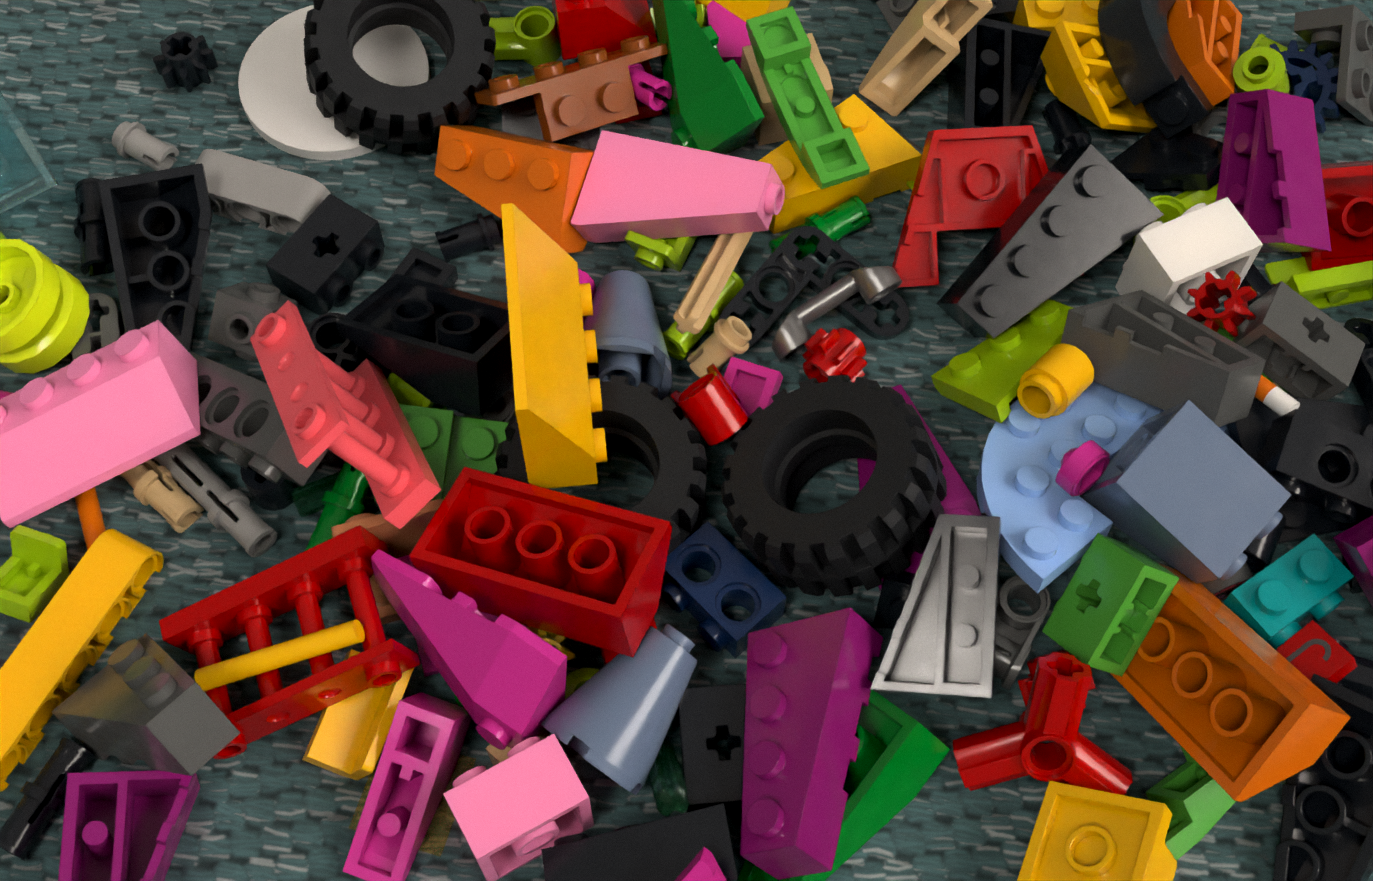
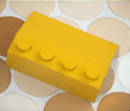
(551, 357)

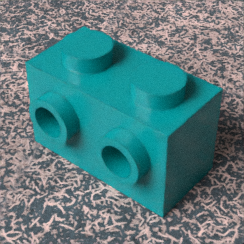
(1291, 590)

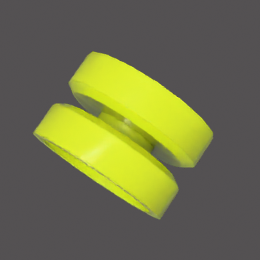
(39, 309)

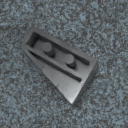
(146, 712)

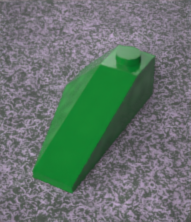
(710, 97)

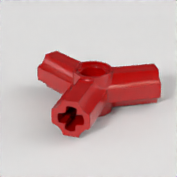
(1050, 715)

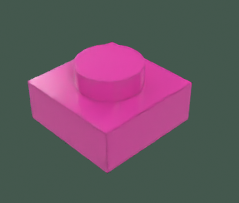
(752, 383)

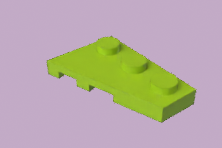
(991, 371)

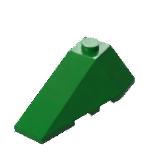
(890, 770)

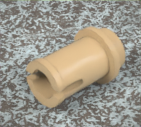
(729, 338)

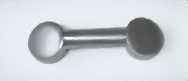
(870, 282)

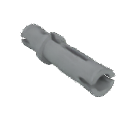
(249, 530)

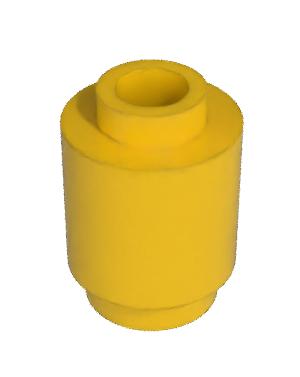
(1055, 381)

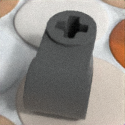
(1014, 631)

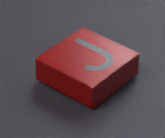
(1317, 653)

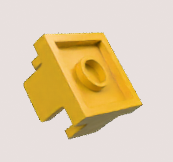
(1098, 838)

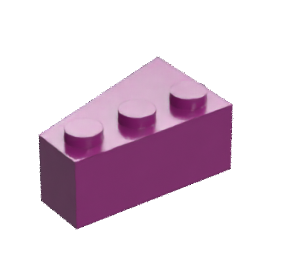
(123, 824)

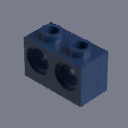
(732, 583)

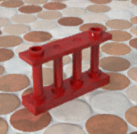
(277, 590)

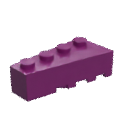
(801, 737)

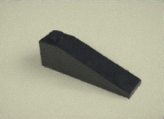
(1331, 802)

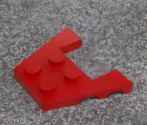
(965, 184)

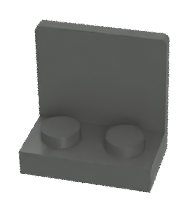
(1349, 38)

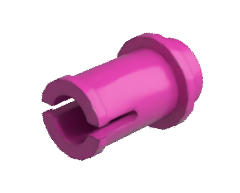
(647, 85)

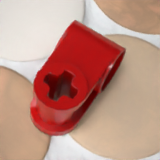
(712, 407)

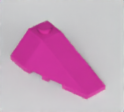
(495, 668)

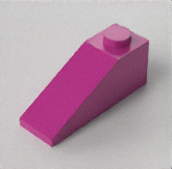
(407, 787)

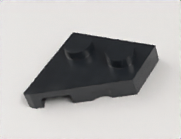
(1177, 162)

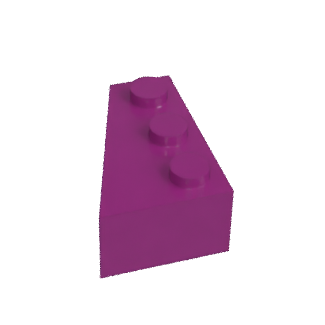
(1275, 170)

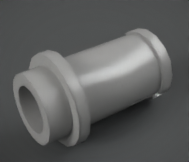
(134, 141)

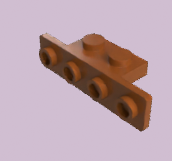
(579, 94)

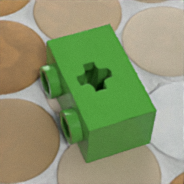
(1110, 605)

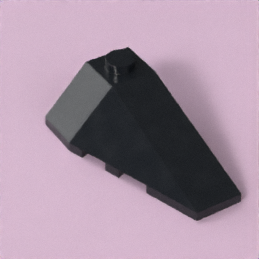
(159, 246)

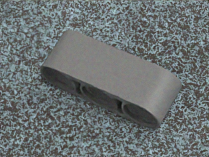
(259, 192)

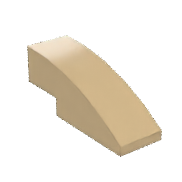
(920, 50)

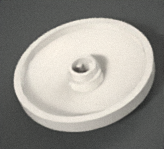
(279, 98)

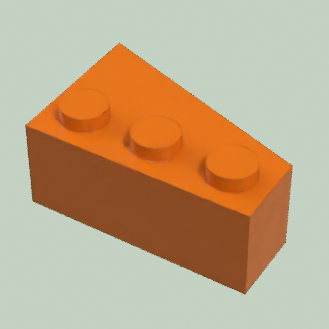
(1207, 43)
(520, 170)

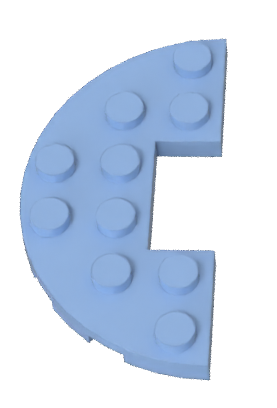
(1040, 522)

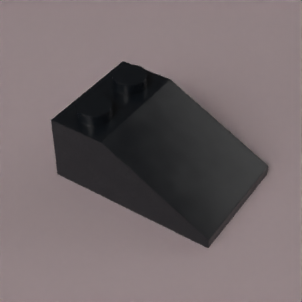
(436, 341)

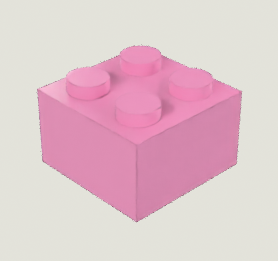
(519, 806)

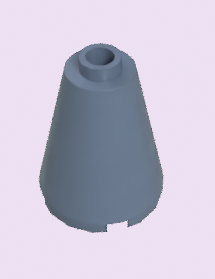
(628, 333)
(627, 707)

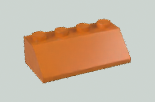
(1229, 694)

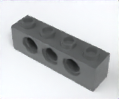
(245, 424)

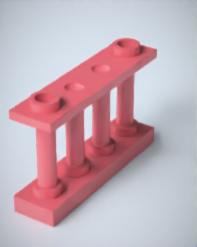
(345, 413)

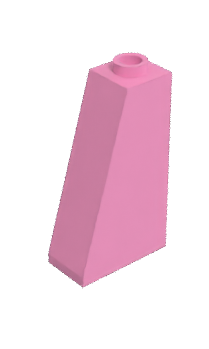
(672, 191)

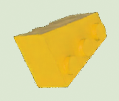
(887, 153)

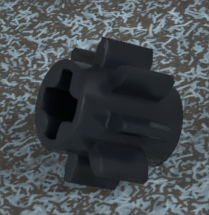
(185, 61)

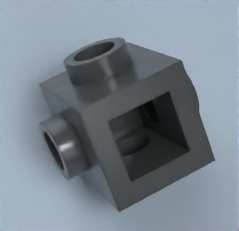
(238, 313)

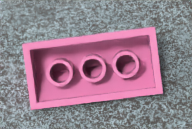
(95, 420)

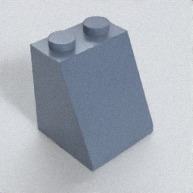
(1189, 494)

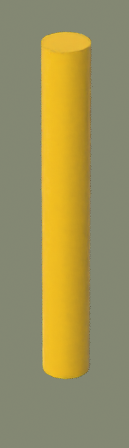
(280, 655)

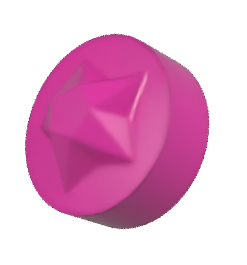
(1082, 468)

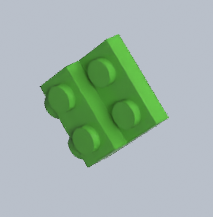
(454, 442)

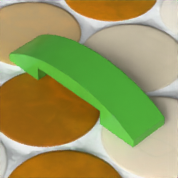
(800, 100)

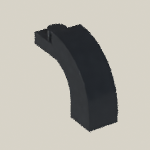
(1148, 63)

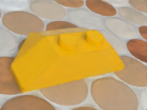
(1086, 82)

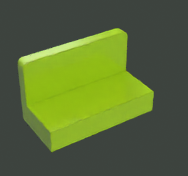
(1327, 286)

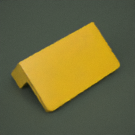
(355, 729)

